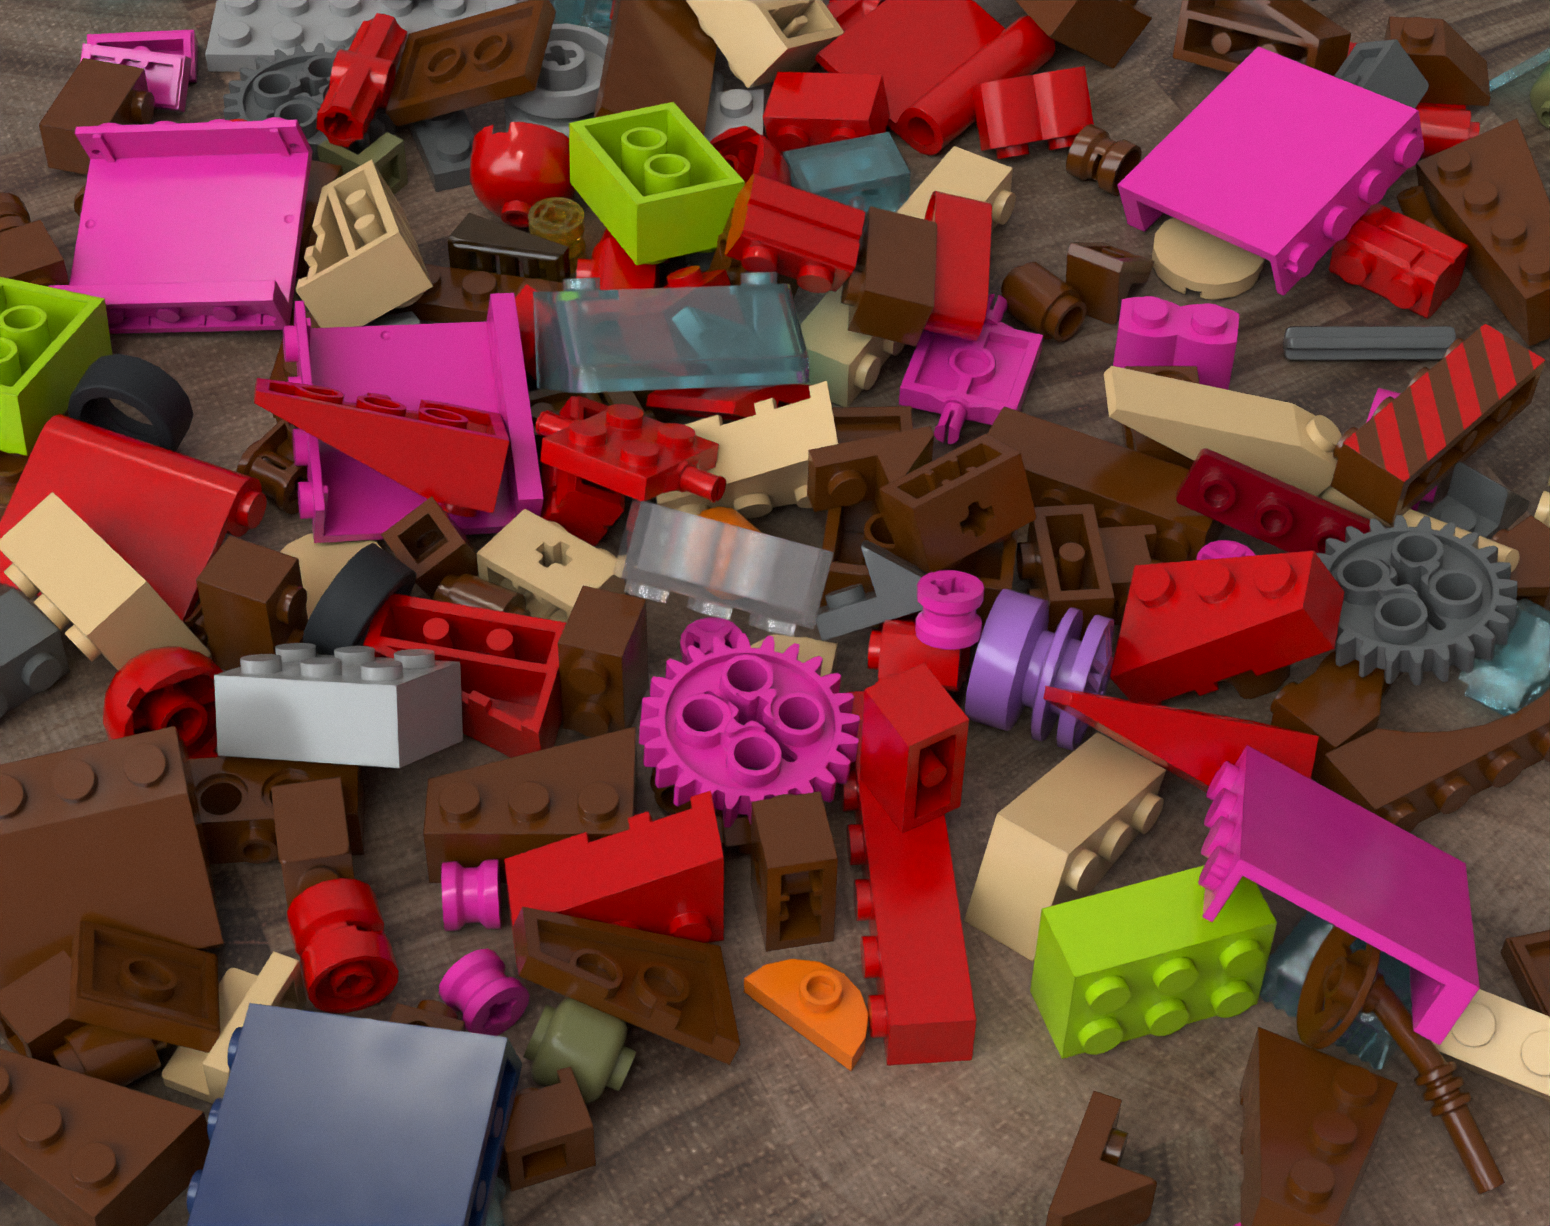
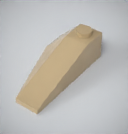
(1244, 427)

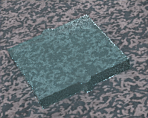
(1520, 69)

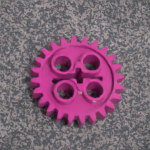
(748, 709)

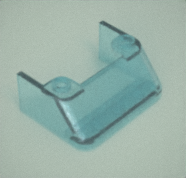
(668, 337)

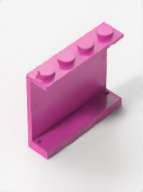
(1277, 162)
(192, 224)
(441, 362)
(1348, 872)

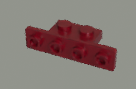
(1263, 505)

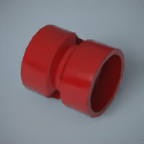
(342, 945)

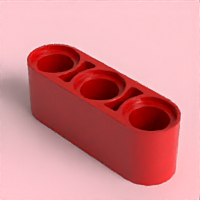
(960, 264)

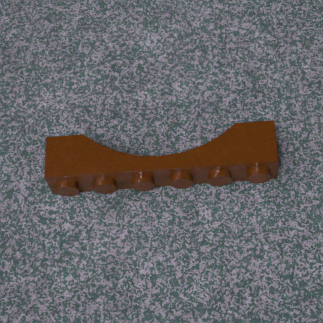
(1346, 706)
(1427, 773)

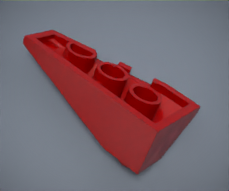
(433, 451)
(1185, 740)

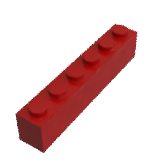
(914, 928)

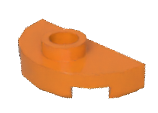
(814, 1003)

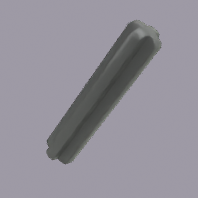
(1367, 343)

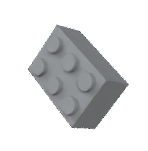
(339, 706)

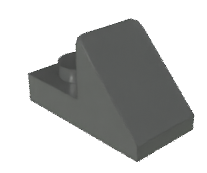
(1478, 503)
(892, 597)

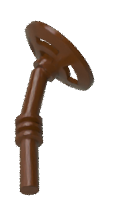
(1355, 987)

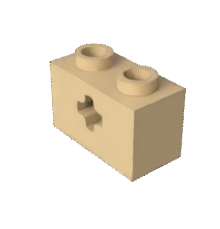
(546, 565)

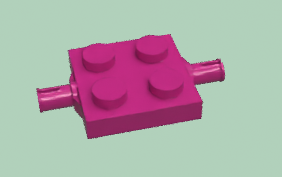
(971, 377)

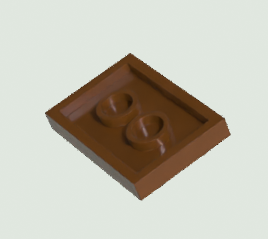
(471, 61)

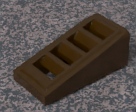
(495, 248)

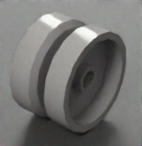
(566, 82)

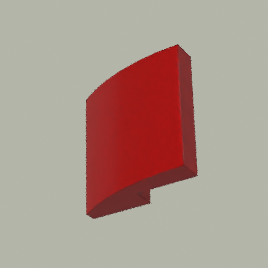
(727, 402)

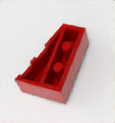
(1222, 618)
(504, 662)
(647, 878)

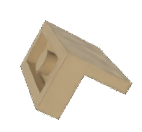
(207, 1074)

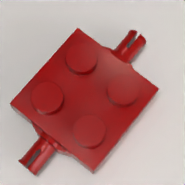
(631, 453)

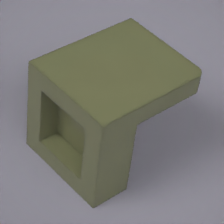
(386, 153)

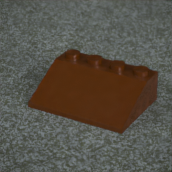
(104, 841)

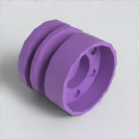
(1022, 657)

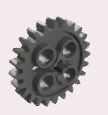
(294, 90)
(1419, 599)

